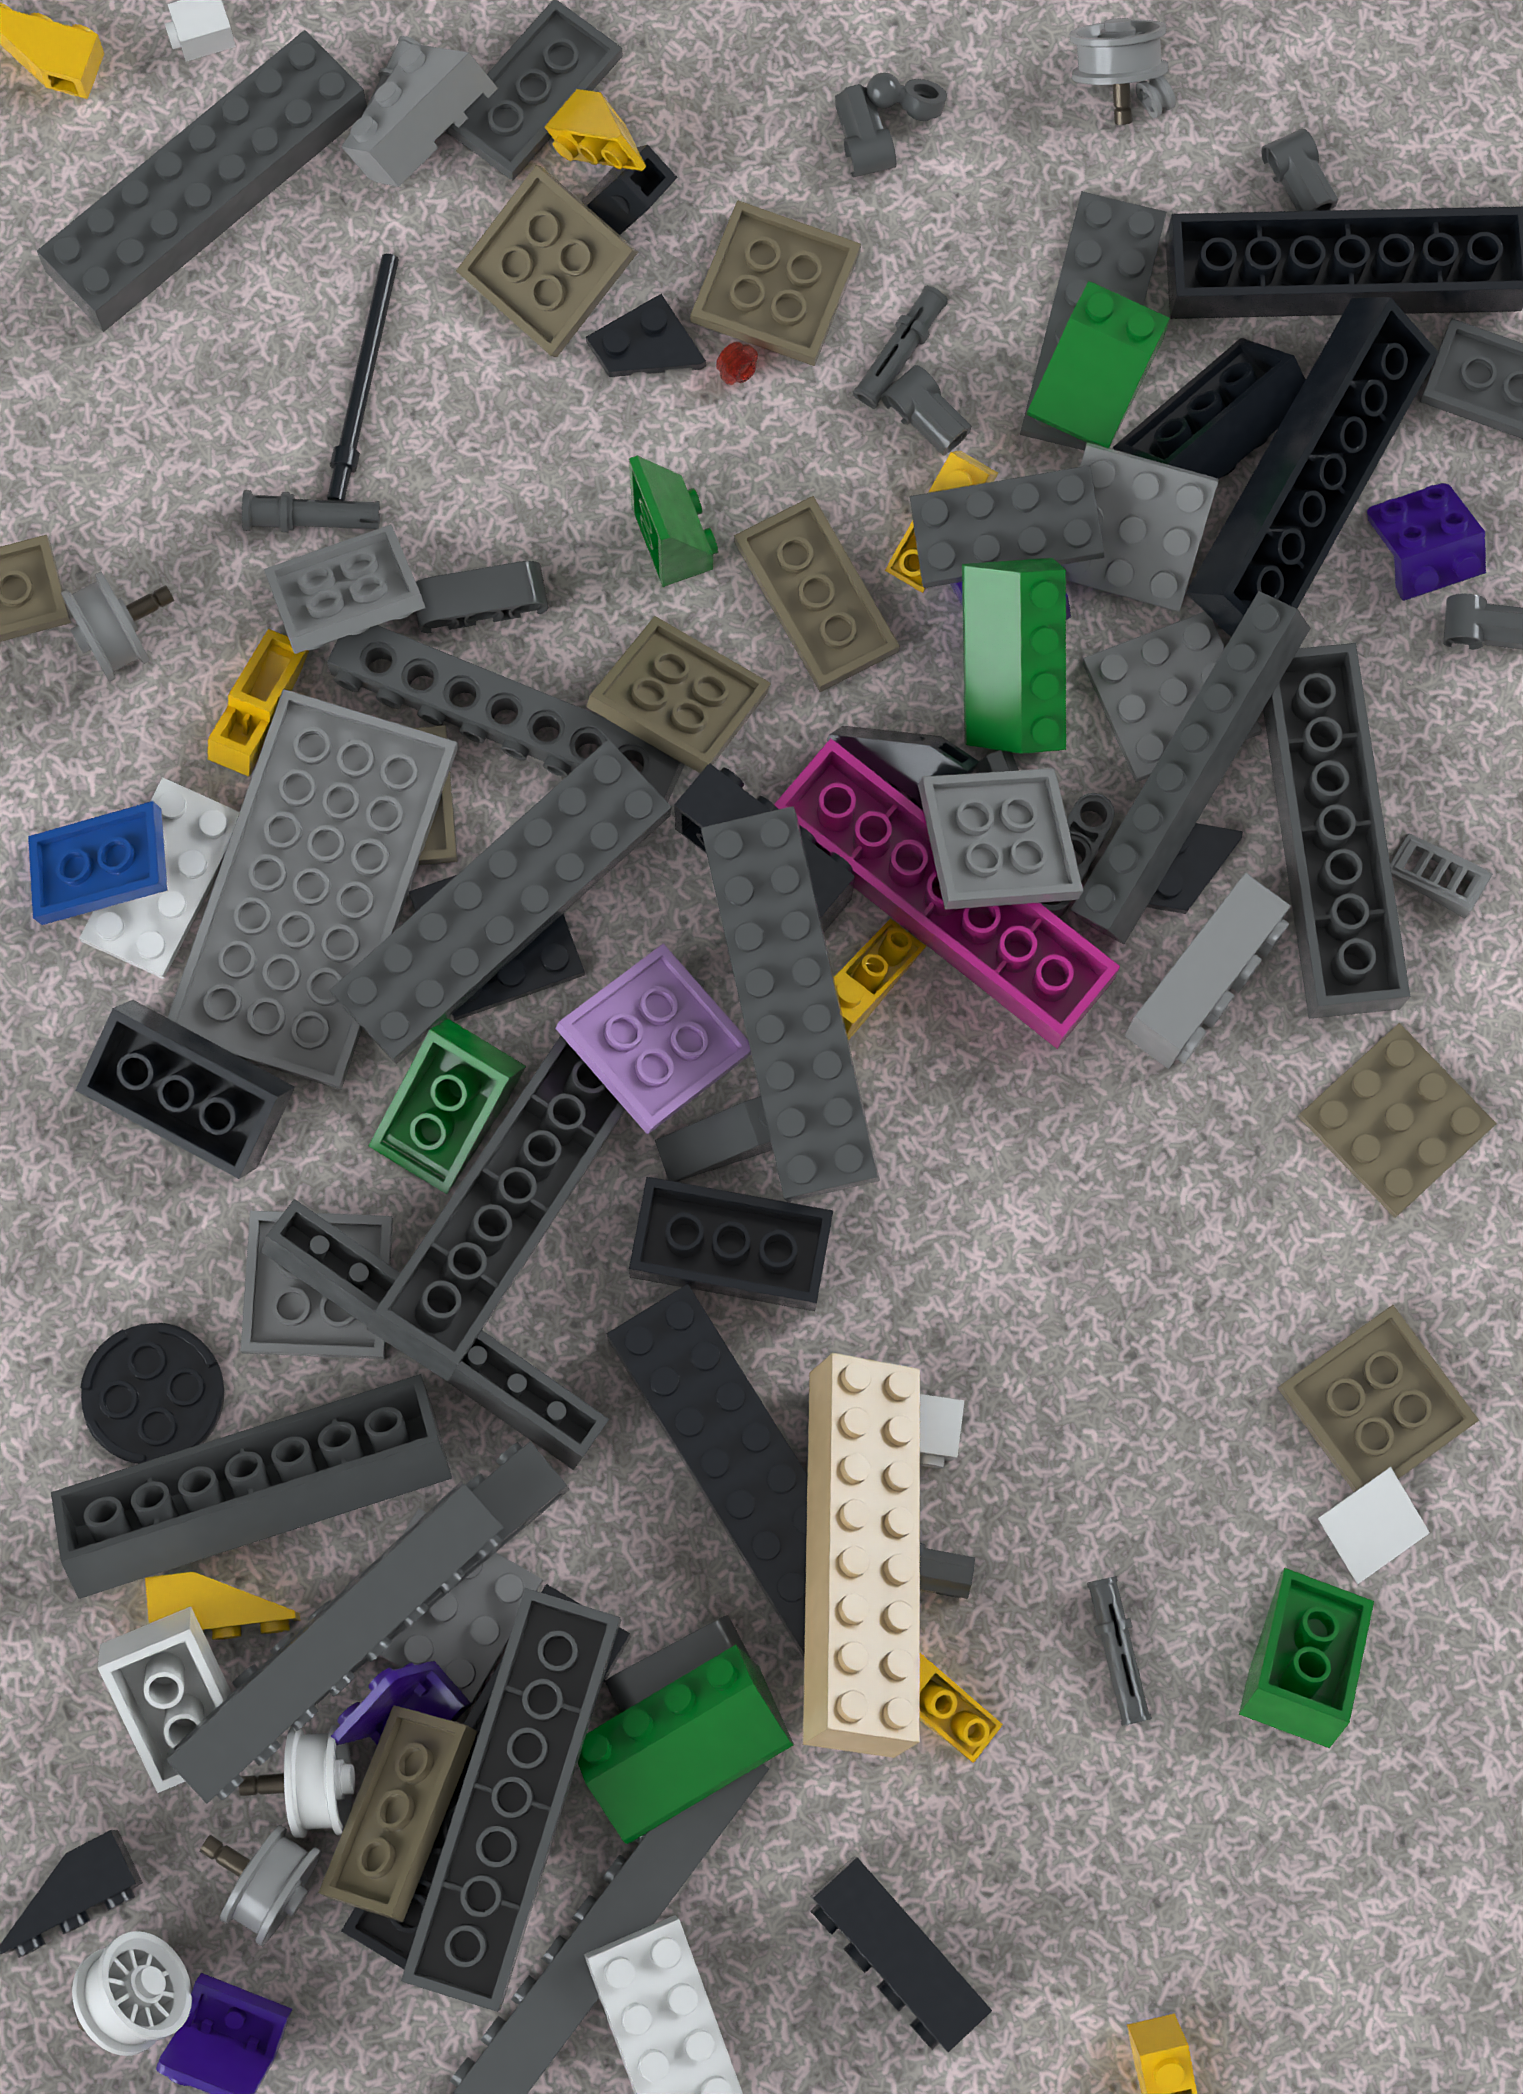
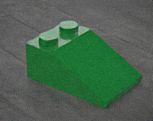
(1098, 365)
(670, 522)
(446, 1104)
(1308, 1659)

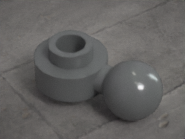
(918, 97)

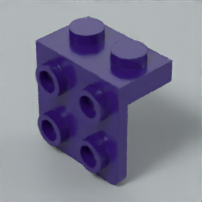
(1431, 539)
(413, 1687)
(225, 2039)

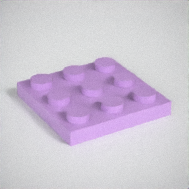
(654, 1038)

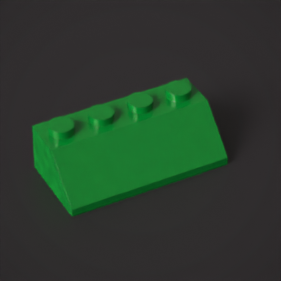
(1015, 655)
(683, 1743)

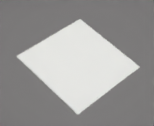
(1373, 1525)

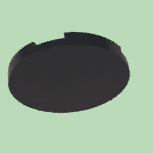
(151, 1392)

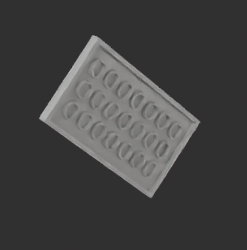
(310, 884)

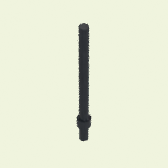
(345, 456)

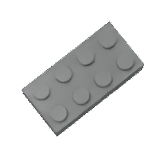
(1213, 963)

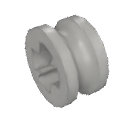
(1156, 95)

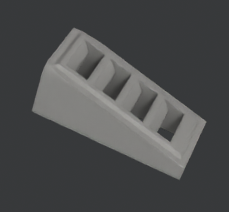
(1444, 896)

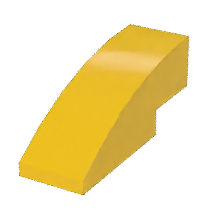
(252, 703)

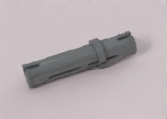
(910, 331)
(1119, 1650)

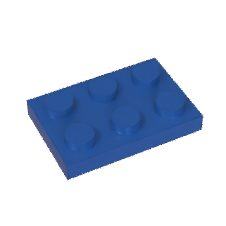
(97, 863)

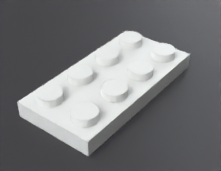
(154, 927)
(661, 2013)

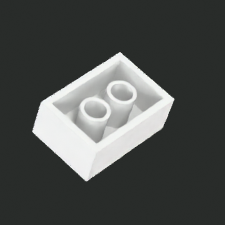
(162, 1687)

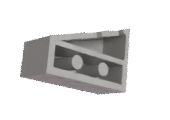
(413, 109)

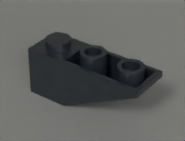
(629, 193)
(904, 756)
(83, 1879)

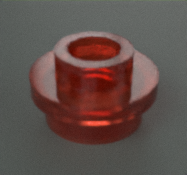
(737, 363)

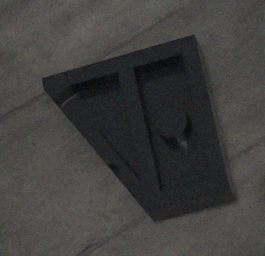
(645, 341)
(1194, 867)

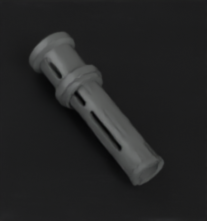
(287, 512)

